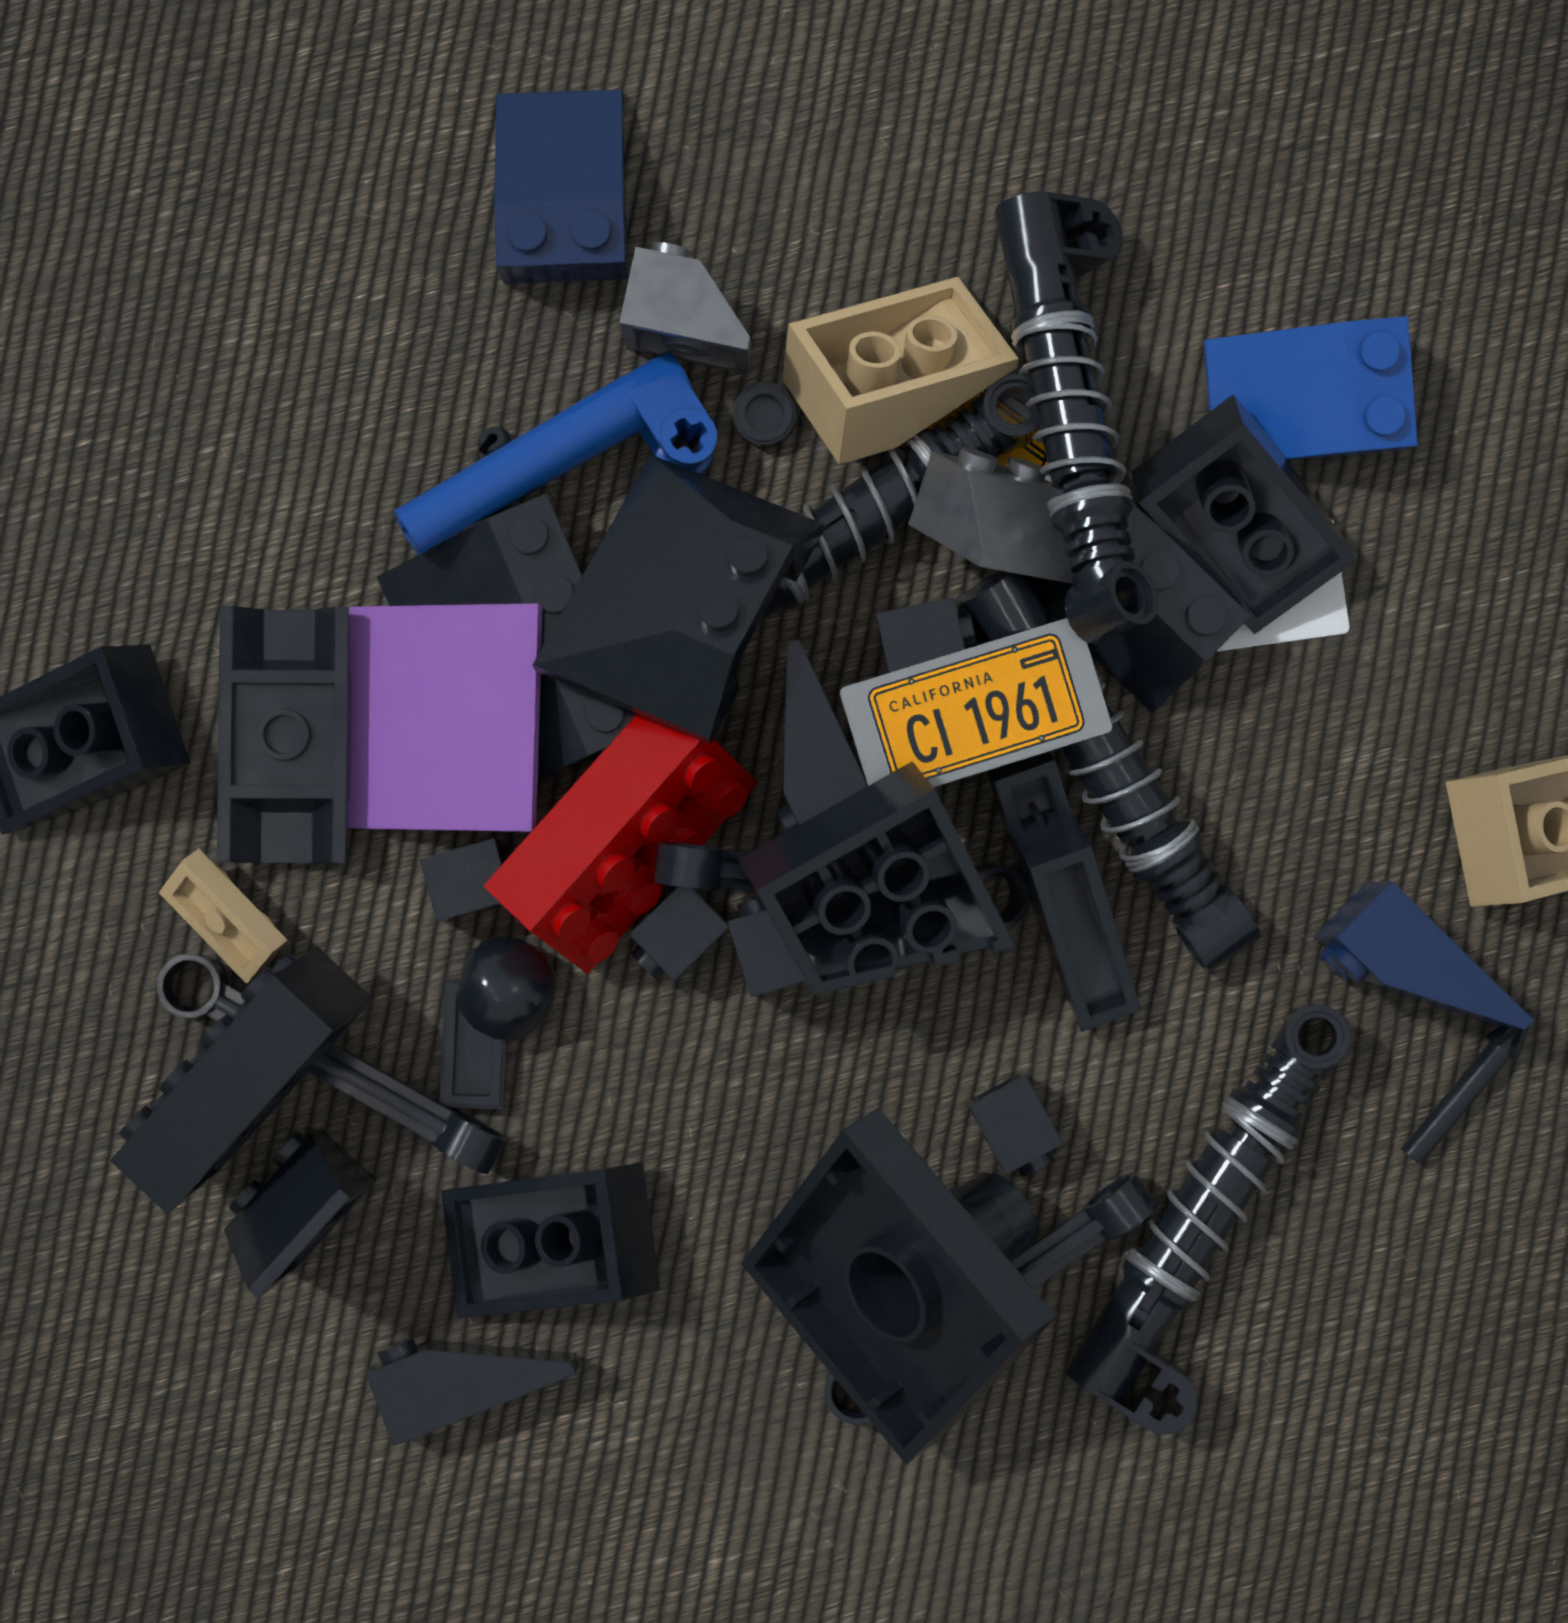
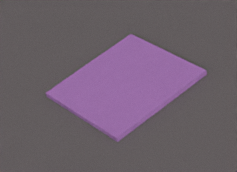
(444, 717)

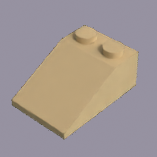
(892, 366)
(1513, 831)

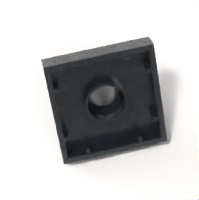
(902, 1281)

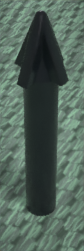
(1503, 1044)

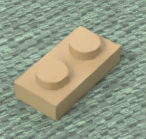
(223, 915)

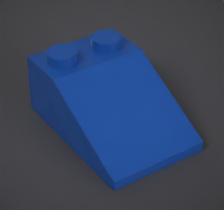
(1321, 385)

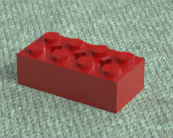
(595, 852)

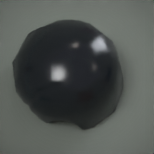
(506, 988)

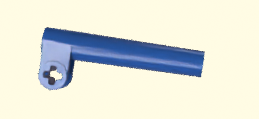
(647, 401)

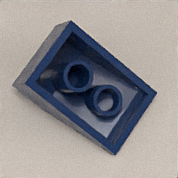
(560, 187)
(1396, 947)

